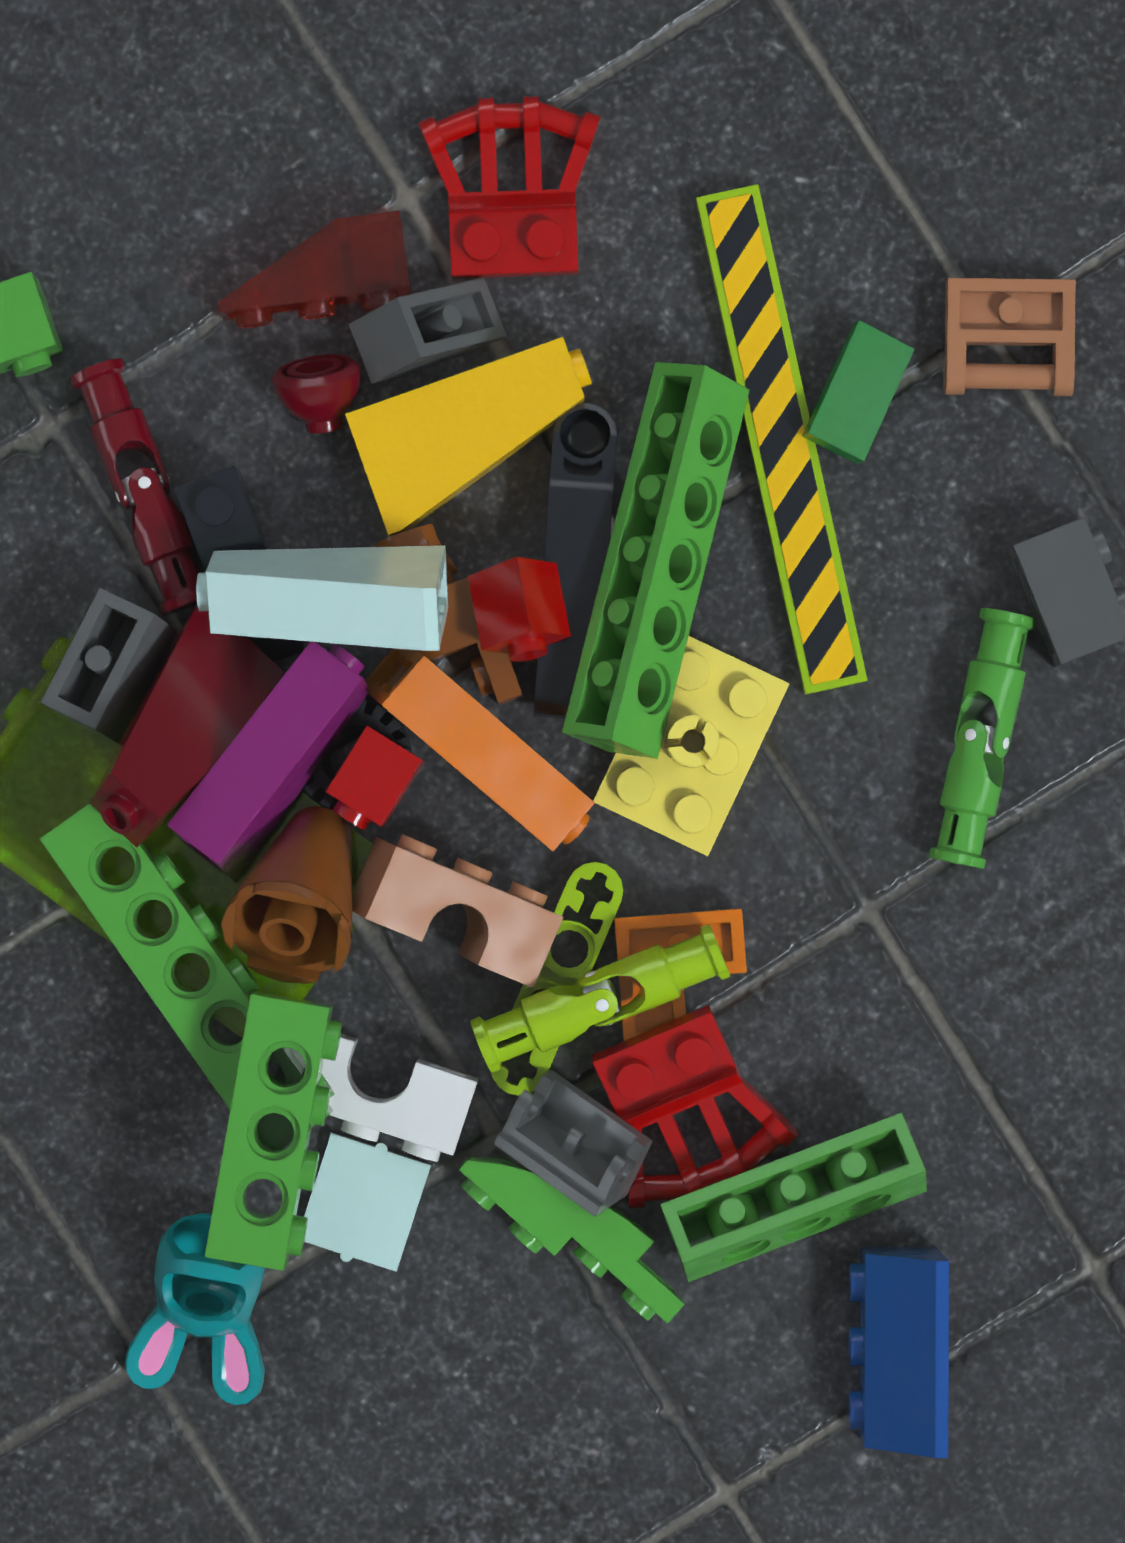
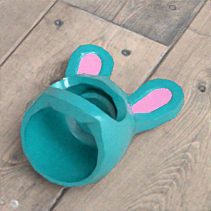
(205, 1301)

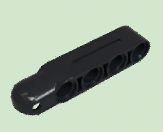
(576, 540)

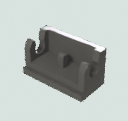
(574, 1143)

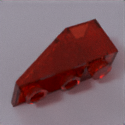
(338, 265)

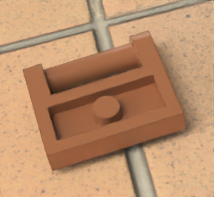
(1009, 315)

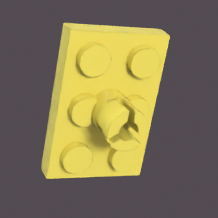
(705, 752)

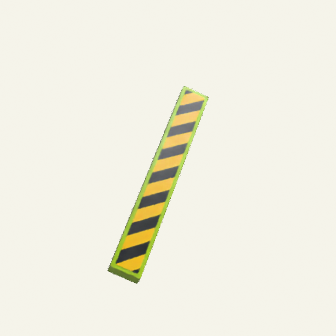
(774, 423)

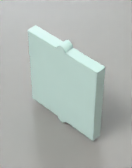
(364, 1201)

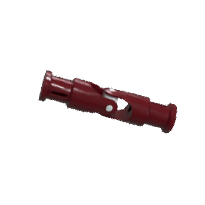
(157, 524)

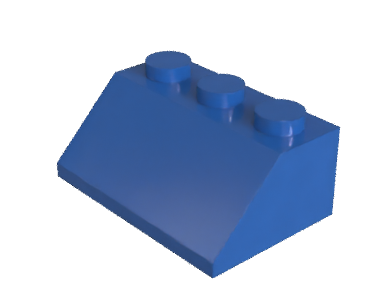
(901, 1350)

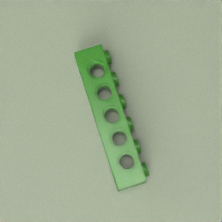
(656, 560)
(79, 851)

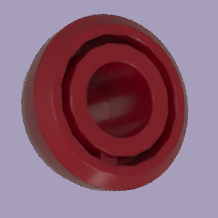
(318, 389)

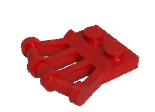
(511, 230)
(672, 1071)

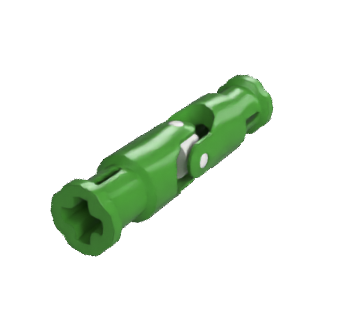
(976, 766)

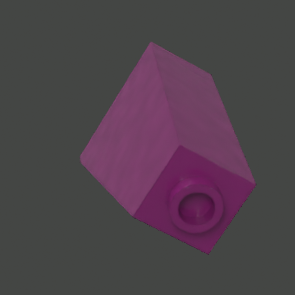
(271, 759)

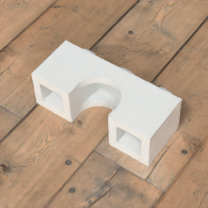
(424, 1114)

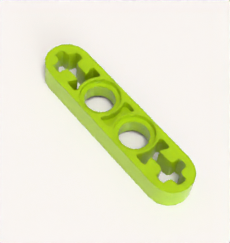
(556, 975)

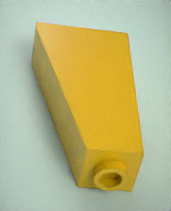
(456, 430)

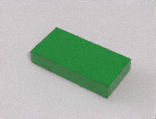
(858, 392)

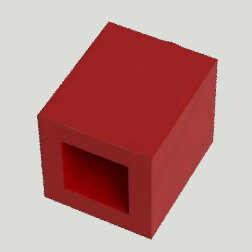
(519, 607)
(373, 779)

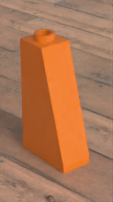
(480, 746)

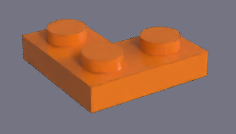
(643, 932)

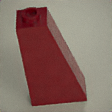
(182, 726)

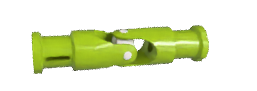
(569, 1010)

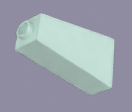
(329, 595)

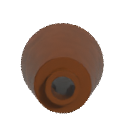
(297, 901)

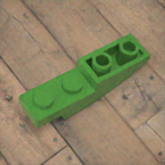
(550, 1220)

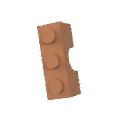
(504, 929)

